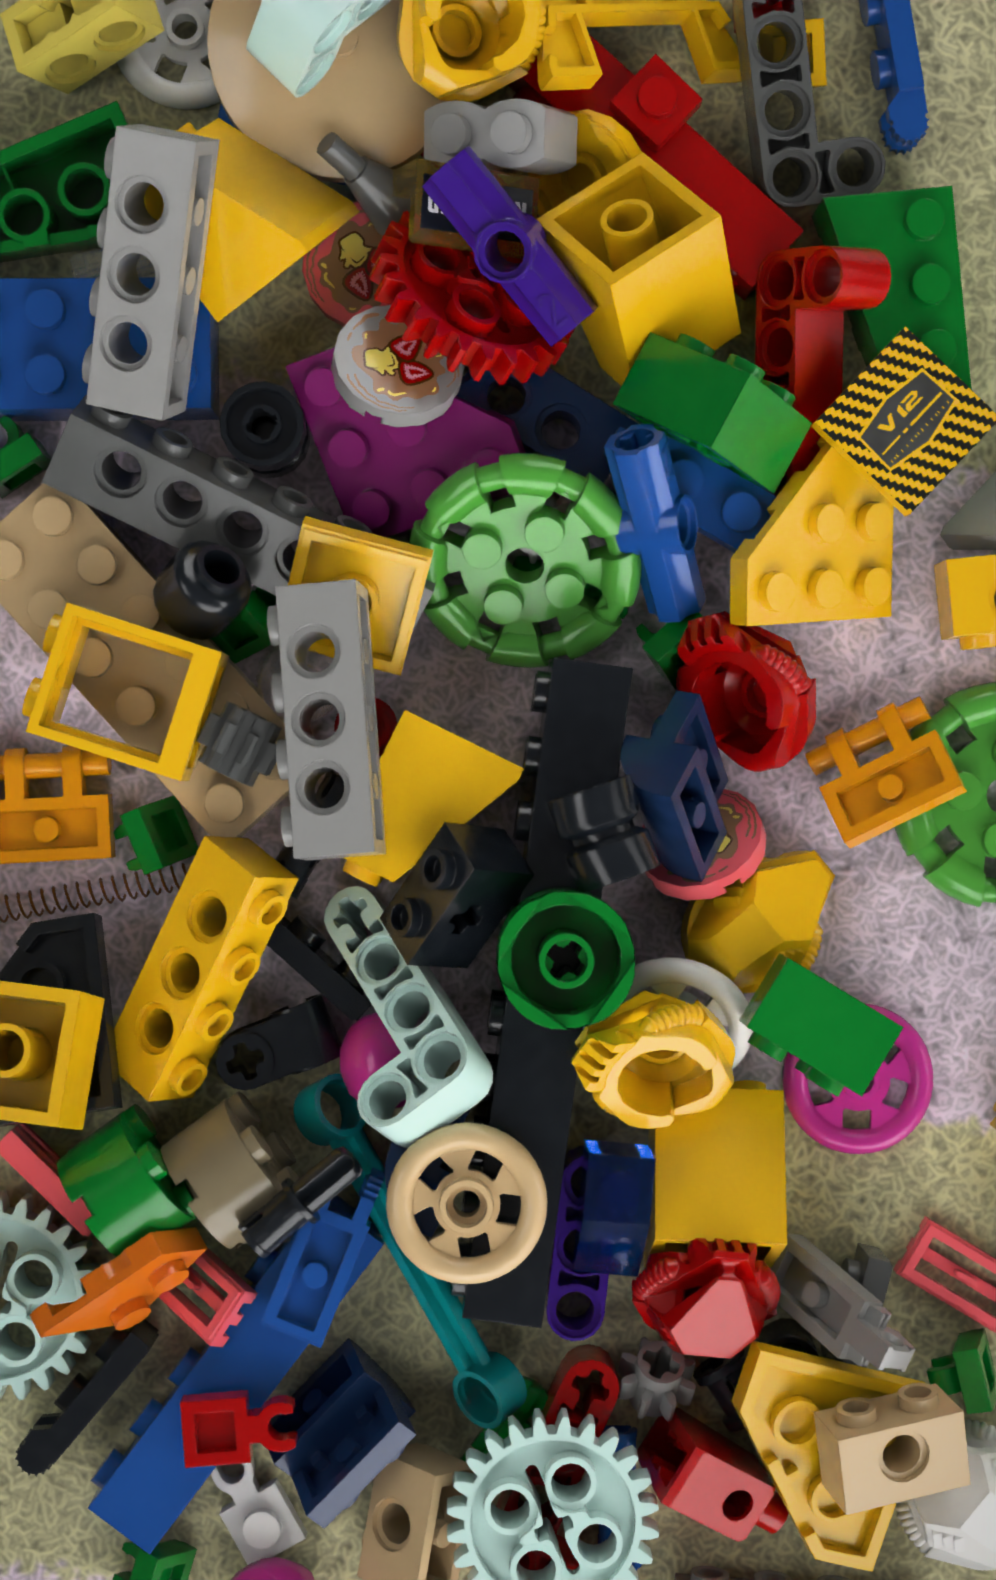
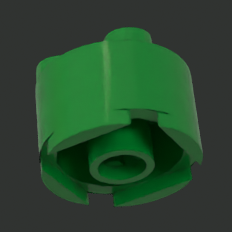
(570, 996)
(124, 1182)

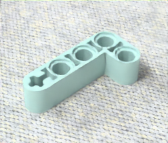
(303, 37)
(425, 1049)

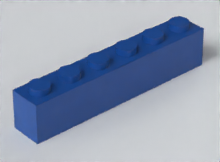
(149, 1483)

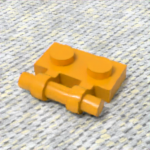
(892, 787)
(54, 827)

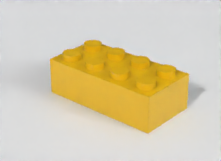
(47, 1053)

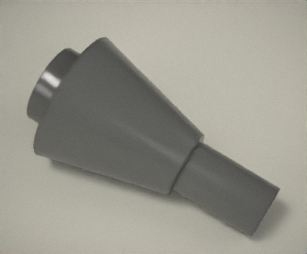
(367, 180)

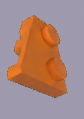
(126, 1286)

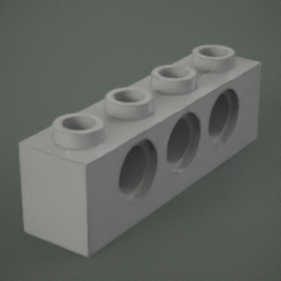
(184, 174)
(298, 620)

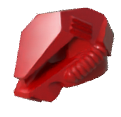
(750, 689)
(707, 1298)

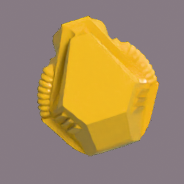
(468, 45)
(761, 918)
(655, 1060)

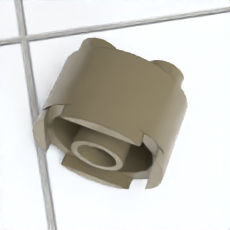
(228, 1166)

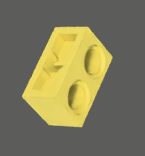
(76, 39)

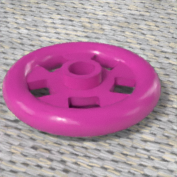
(886, 1124)

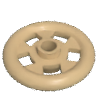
(507, 1241)

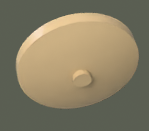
(360, 98)

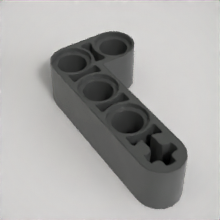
(799, 139)

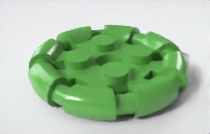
(526, 597)
(967, 815)

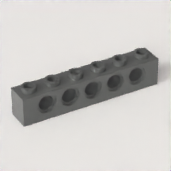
(147, 499)

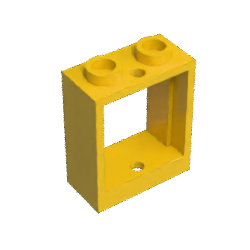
(48, 696)

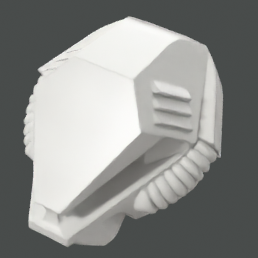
(960, 1522)

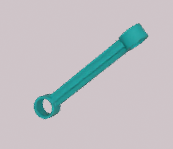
(487, 1382)

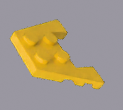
(569, 58)

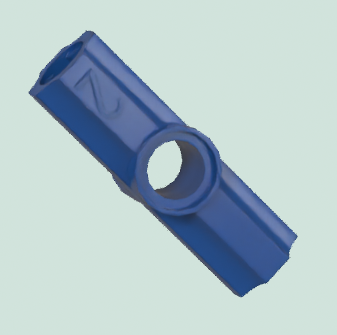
(656, 522)

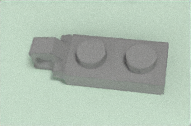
(837, 1308)

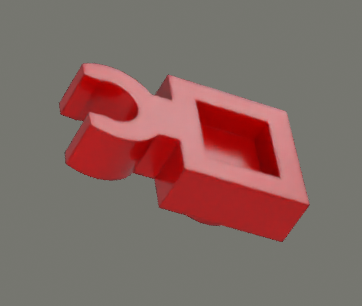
(222, 1427)

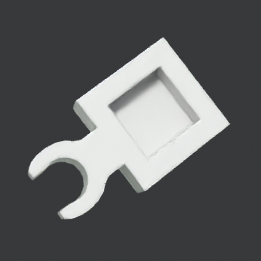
(259, 1516)

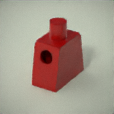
(710, 1478)

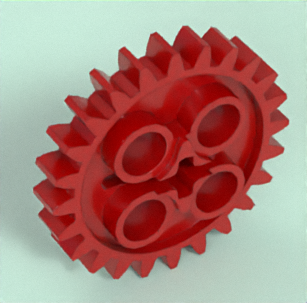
(457, 309)

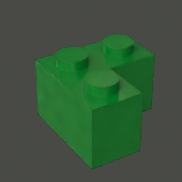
(715, 407)
(824, 1027)

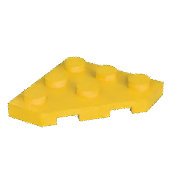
(819, 551)
(777, 1407)

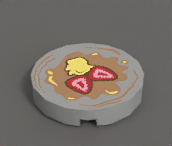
(390, 376)

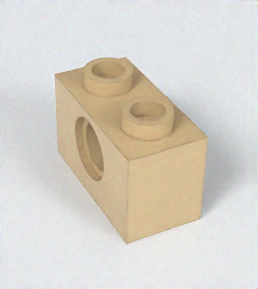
(922, 1460)
(410, 1518)

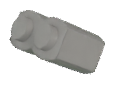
(503, 135)

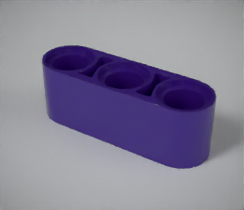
(561, 1275)

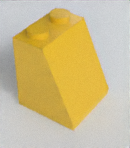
(260, 217)
(647, 261)
(426, 782)
(722, 1175)

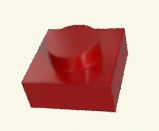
(655, 103)

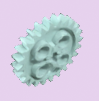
(49, 1244)
(605, 1496)

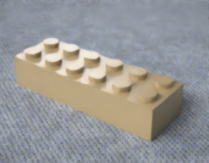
(68, 553)

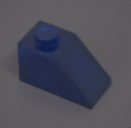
(613, 1207)

